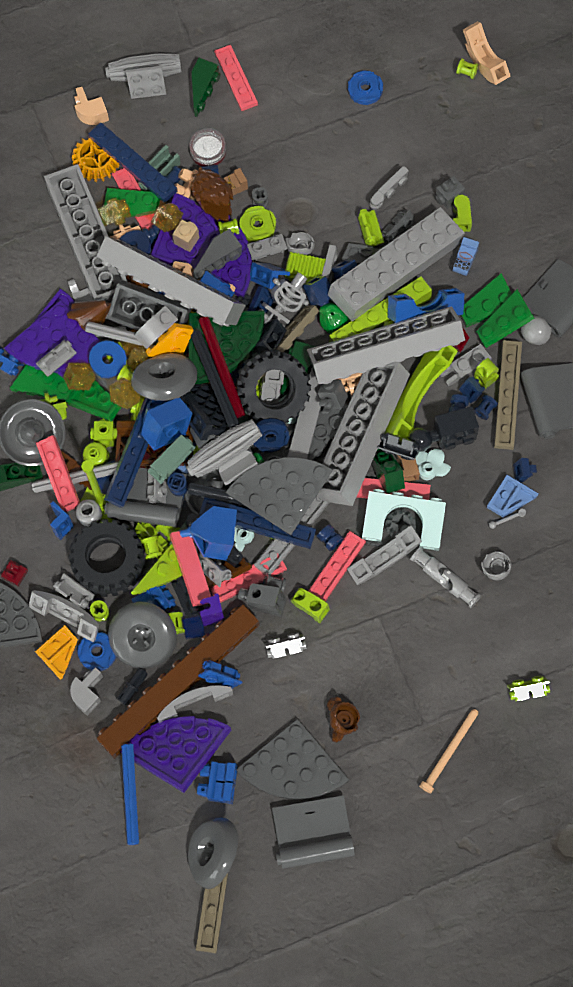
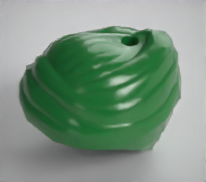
(333, 322)

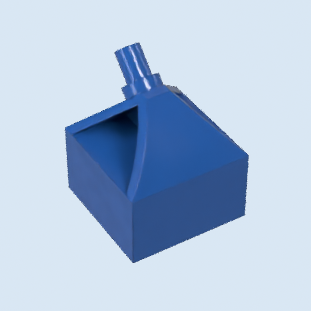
(165, 422)
(213, 532)

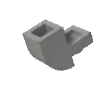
(155, 327)
(82, 693)

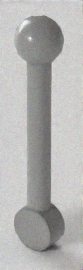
(521, 513)

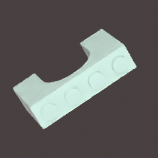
(430, 512)

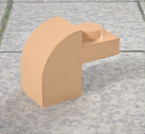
(92, 111)

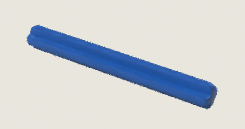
(130, 794)

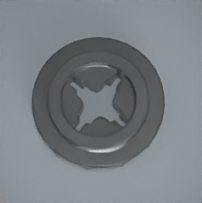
(392, 528)

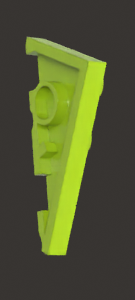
(161, 573)

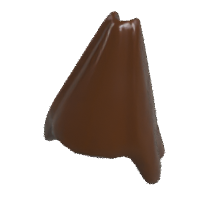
(88, 311)

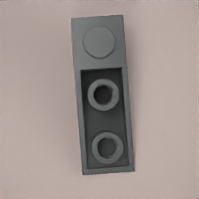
(220, 251)

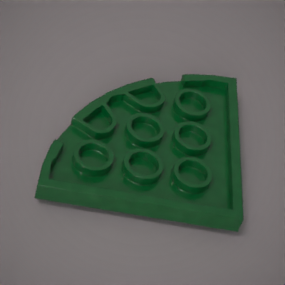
(235, 341)

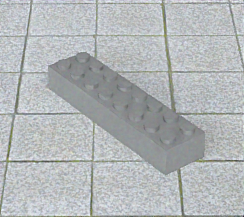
(83, 230)
(396, 264)
(170, 281)
(386, 345)
(362, 432)

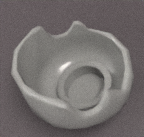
(300, 243)
(536, 331)
(496, 565)

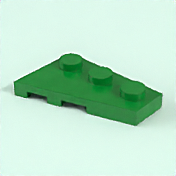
(139, 202)
(486, 301)
(506, 319)
(37, 383)
(94, 401)

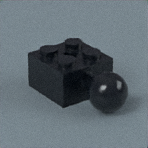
(448, 430)

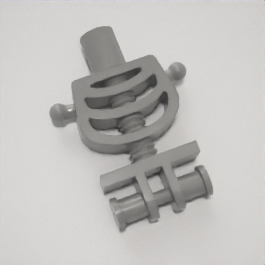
(295, 286)

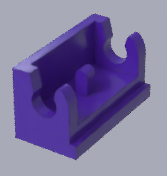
(212, 614)

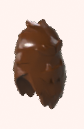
(212, 194)

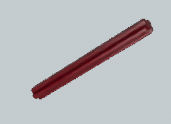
(221, 366)

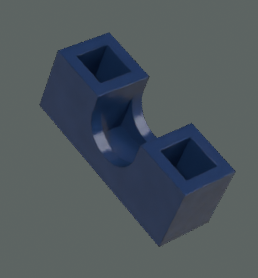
(318, 287)

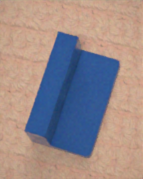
(265, 274)
(62, 524)

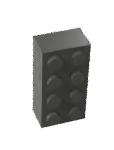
(136, 305)

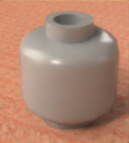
(88, 512)

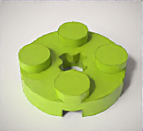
(260, 214)

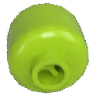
(102, 454)

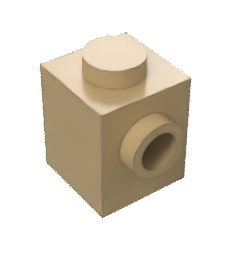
(186, 235)

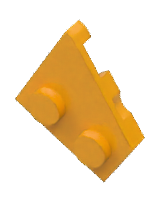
(173, 341)
(58, 651)

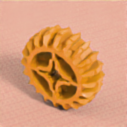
(88, 160)

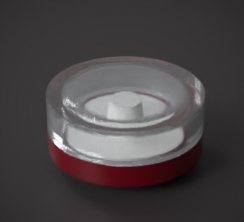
(207, 147)

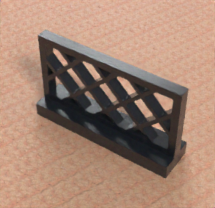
(199, 420)

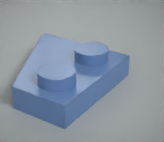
(510, 497)

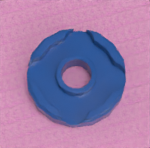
(362, 96)
(111, 349)
(90, 661)

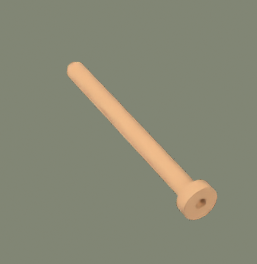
(427, 786)

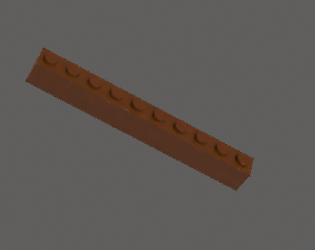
(178, 681)

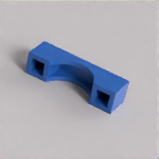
(403, 306)

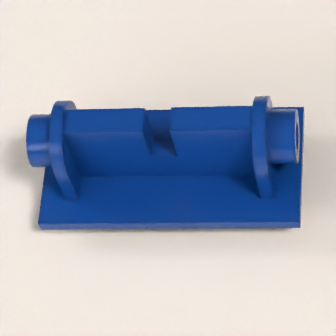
(9, 363)
(162, 598)
(213, 674)

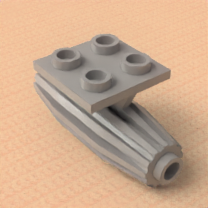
(145, 73)
(227, 453)

